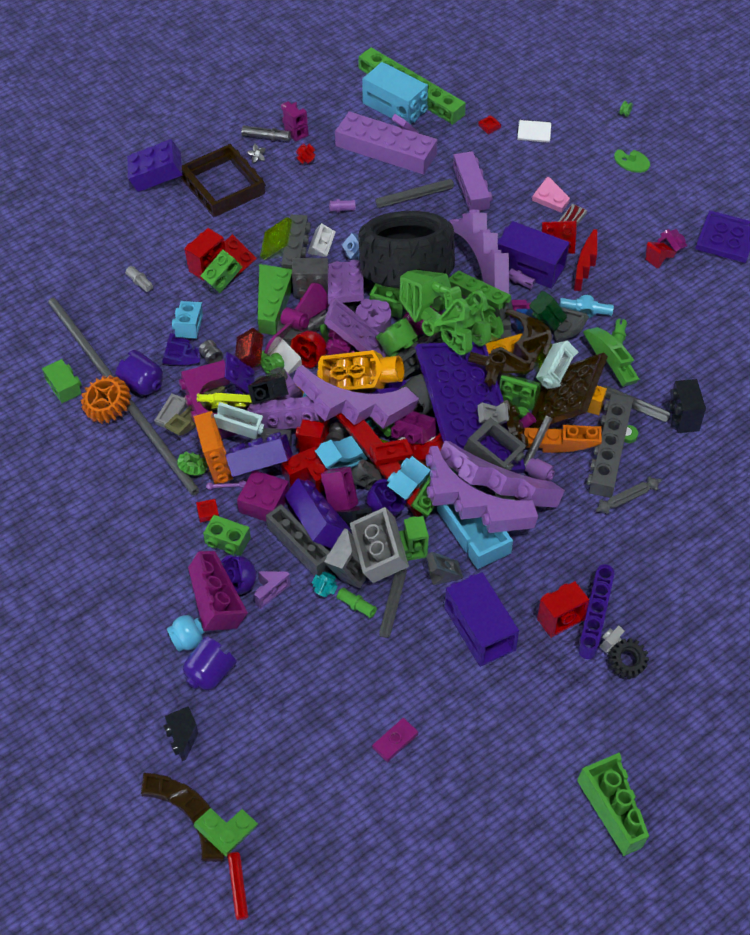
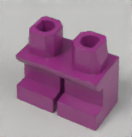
(295, 120)
(415, 428)

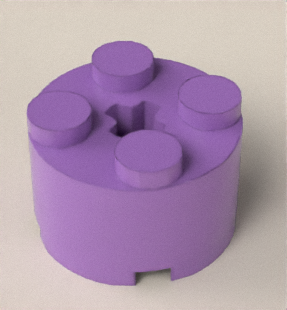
(375, 313)

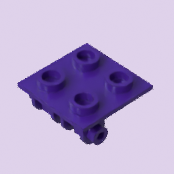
(238, 374)

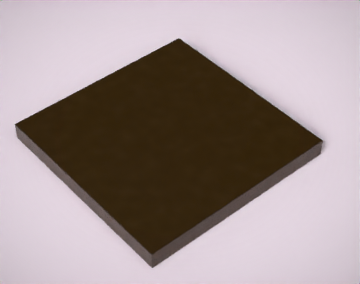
(574, 393)

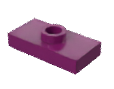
(395, 740)

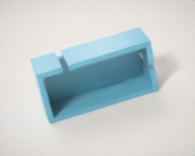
(474, 537)

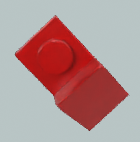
(657, 252)

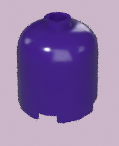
(140, 373)
(207, 665)

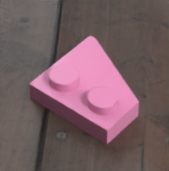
(551, 196)

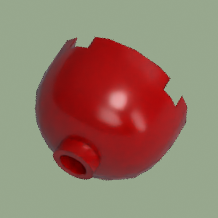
(309, 347)

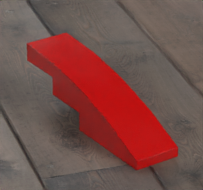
(587, 258)

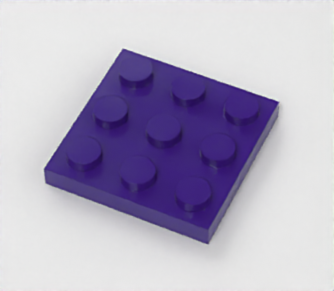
(725, 236)

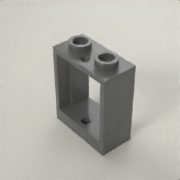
(503, 436)

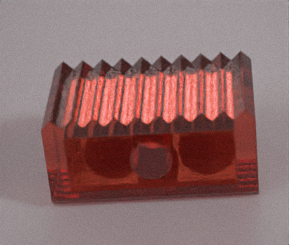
(250, 347)

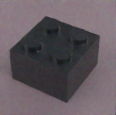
(686, 406)

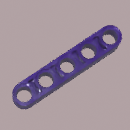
(593, 618)

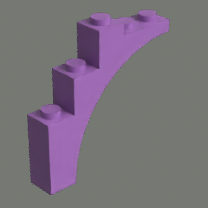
(492, 262)
(355, 406)
(500, 480)
(496, 513)

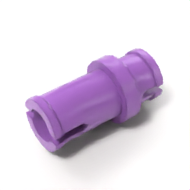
(341, 205)
(518, 277)

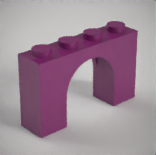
(199, 381)

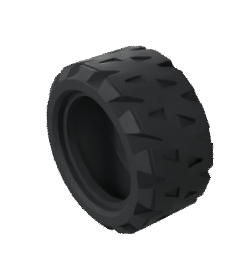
(405, 243)

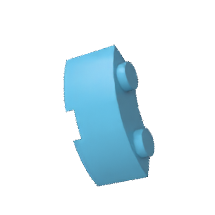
(340, 453)
(408, 477)

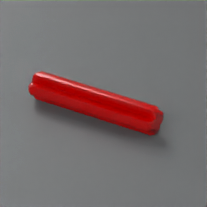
(238, 888)

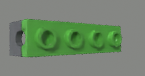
(496, 298)

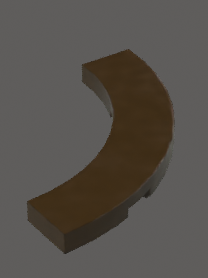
(187, 801)

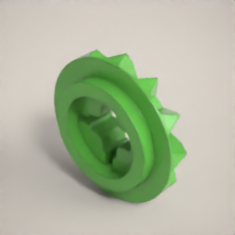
(189, 467)

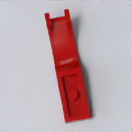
(402, 449)

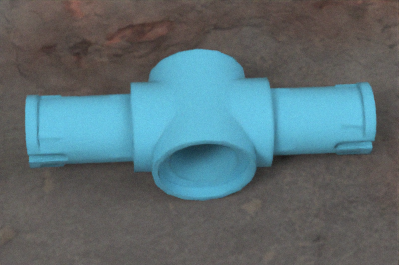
(587, 305)

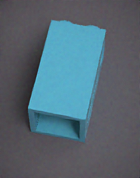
(395, 93)

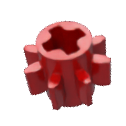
(305, 153)

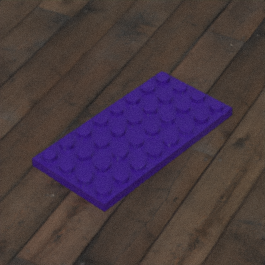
(456, 391)

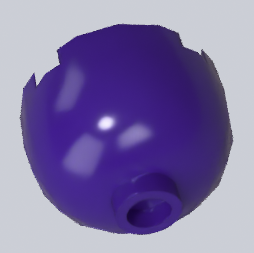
(382, 496)
(241, 572)

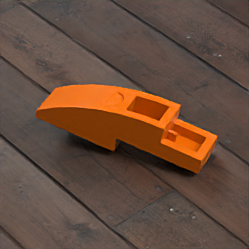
(566, 439)

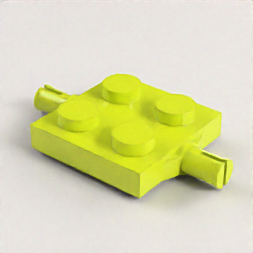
(234, 400)

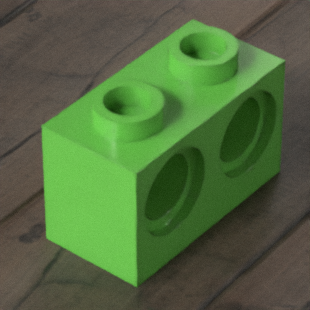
(221, 271)
(228, 531)

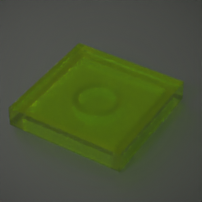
(276, 238)

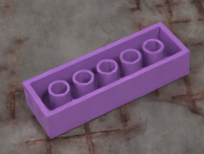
(386, 142)

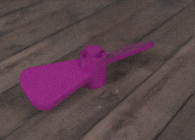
(312, 303)

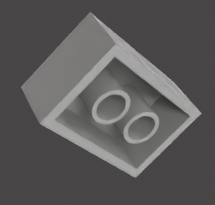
(379, 545)

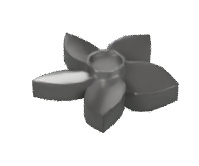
(256, 153)

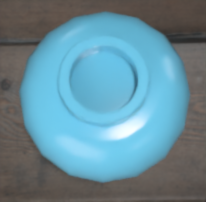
(186, 632)

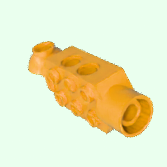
(360, 370)

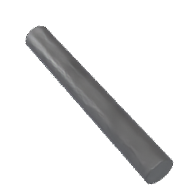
(538, 439)

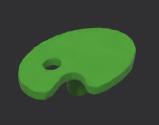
(634, 162)

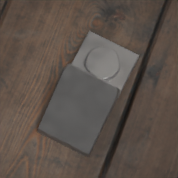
(443, 569)

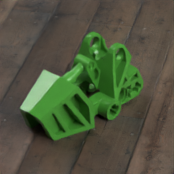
(426, 288)

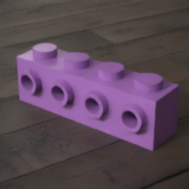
(471, 181)
(286, 412)

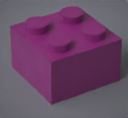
(262, 495)

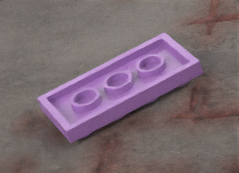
(345, 281)
(352, 327)

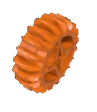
(99, 408)

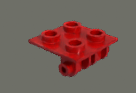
(564, 230)
(239, 253)

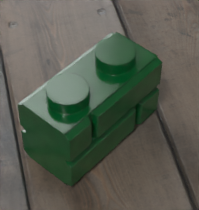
(547, 311)

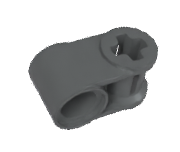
(365, 474)

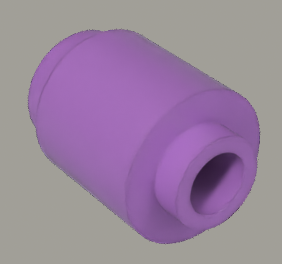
(540, 470)

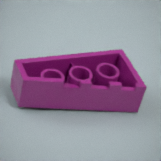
(215, 594)

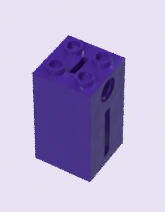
(534, 253)
(481, 619)

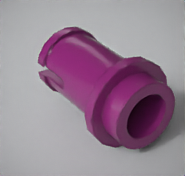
(528, 420)

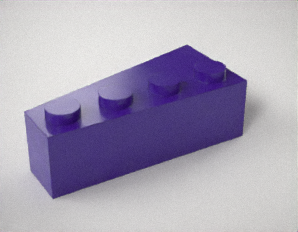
(315, 513)

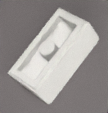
(534, 131)
(321, 241)
(290, 357)

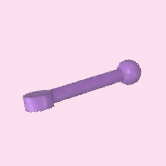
(210, 486)

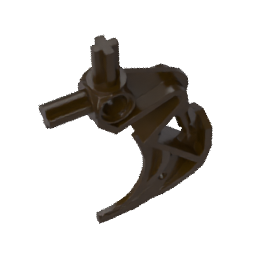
(535, 336)

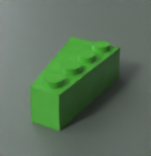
(273, 296)
(614, 801)

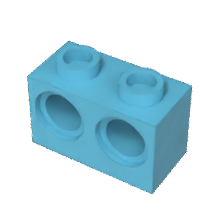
(188, 319)

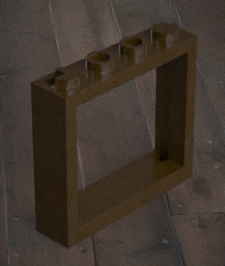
(212, 160)

